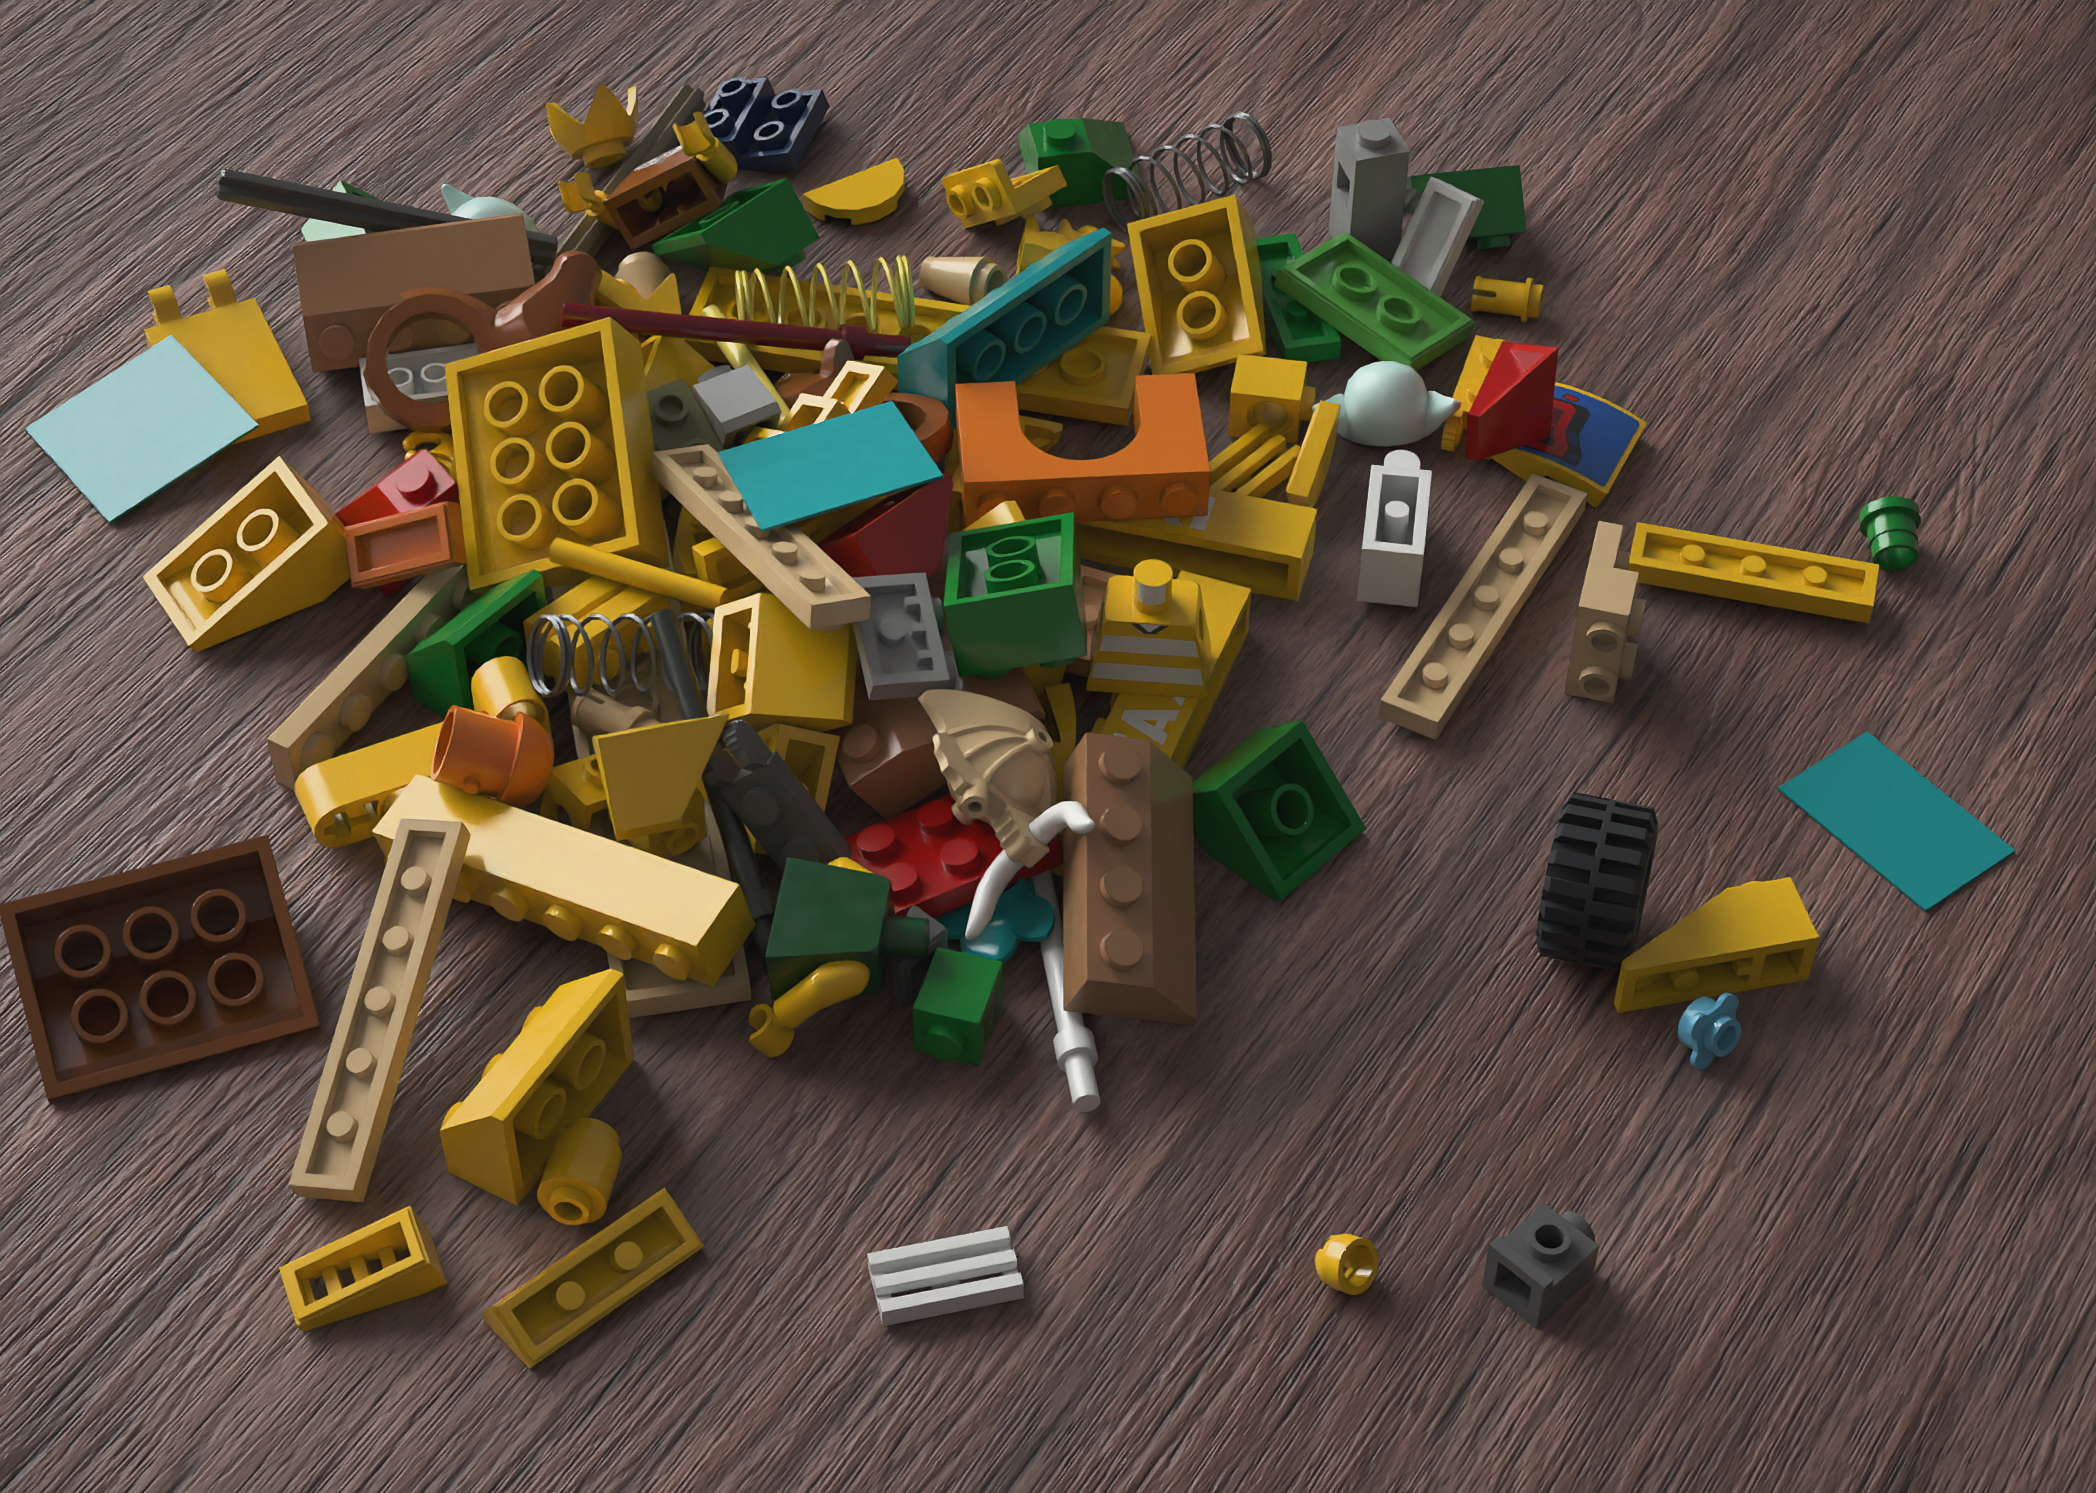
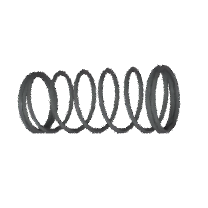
(1135, 183)
(567, 672)

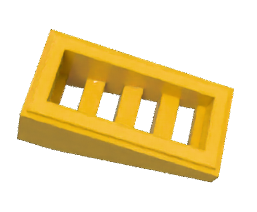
(393, 1284)

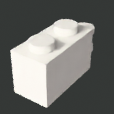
(1394, 531)

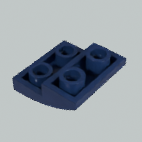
(764, 127)

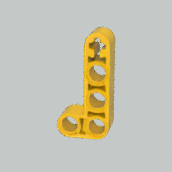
(355, 790)

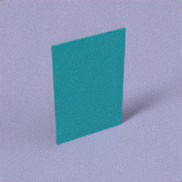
(1896, 821)

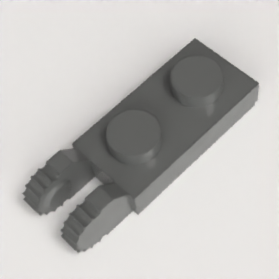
(772, 800)

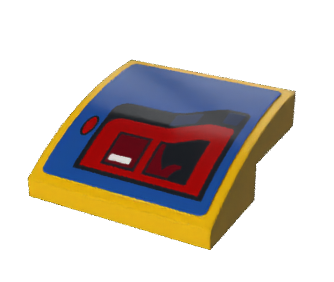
(1585, 444)

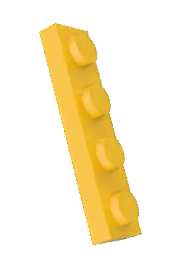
(1754, 572)

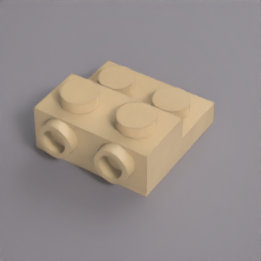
(1604, 620)

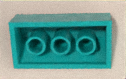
(1016, 325)

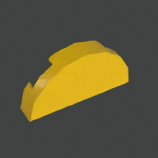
(861, 196)
(1314, 456)

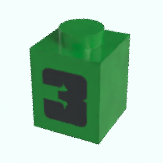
(957, 1006)

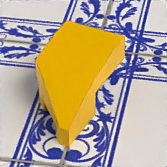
(1061, 726)

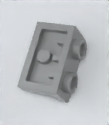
(902, 639)

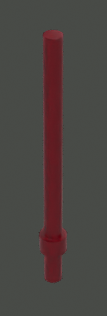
(738, 331)

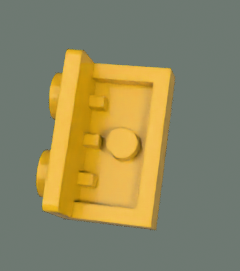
(989, 194)

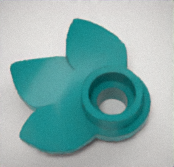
(1017, 917)

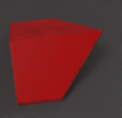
(1513, 401)

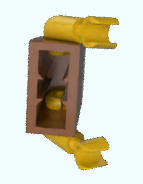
(661, 191)

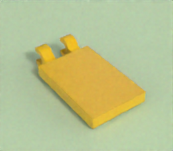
(236, 351)

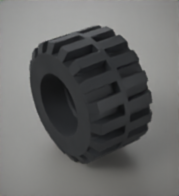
(1596, 881)

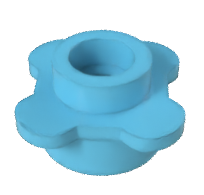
(1710, 1028)

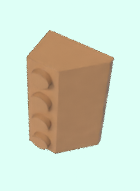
(360, 277)
(1129, 884)

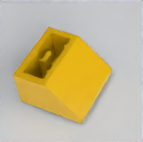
(778, 669)

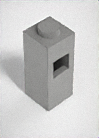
(1369, 185)

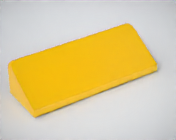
(593, 1279)

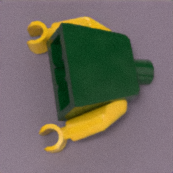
(829, 944)

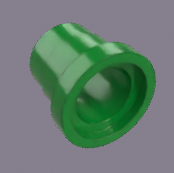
(1891, 531)

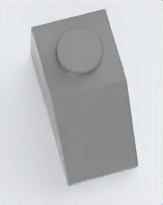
(735, 403)

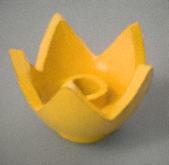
(604, 132)

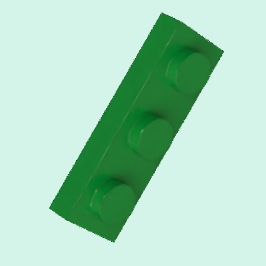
(1295, 329)

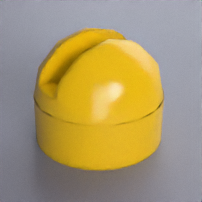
(1350, 1252)

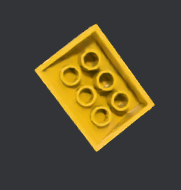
(554, 448)

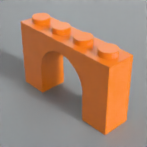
(1152, 477)

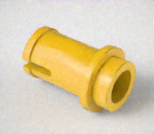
(1510, 299)

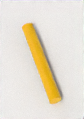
(638, 574)

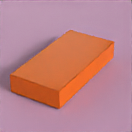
(405, 545)

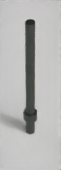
(730, 826)

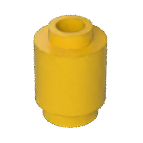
(580, 1172)

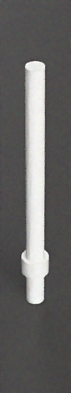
(1074, 1042)

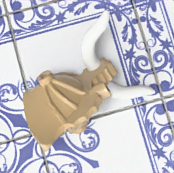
(1004, 776)

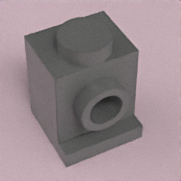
(1541, 1263)

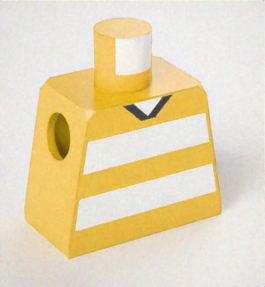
(1151, 636)

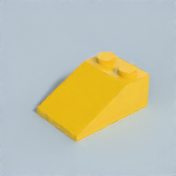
(1199, 286)
(253, 560)

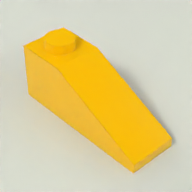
(1731, 944)

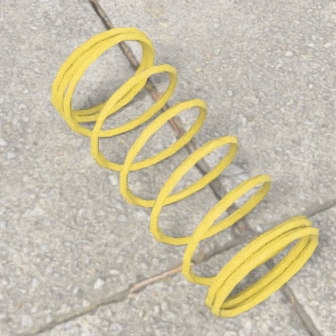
(901, 293)

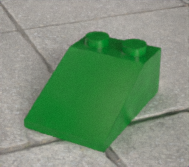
(1015, 596)

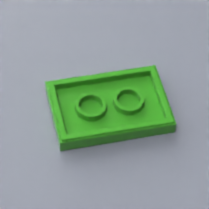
(1374, 302)

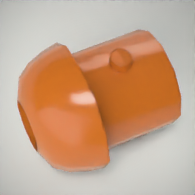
(494, 756)

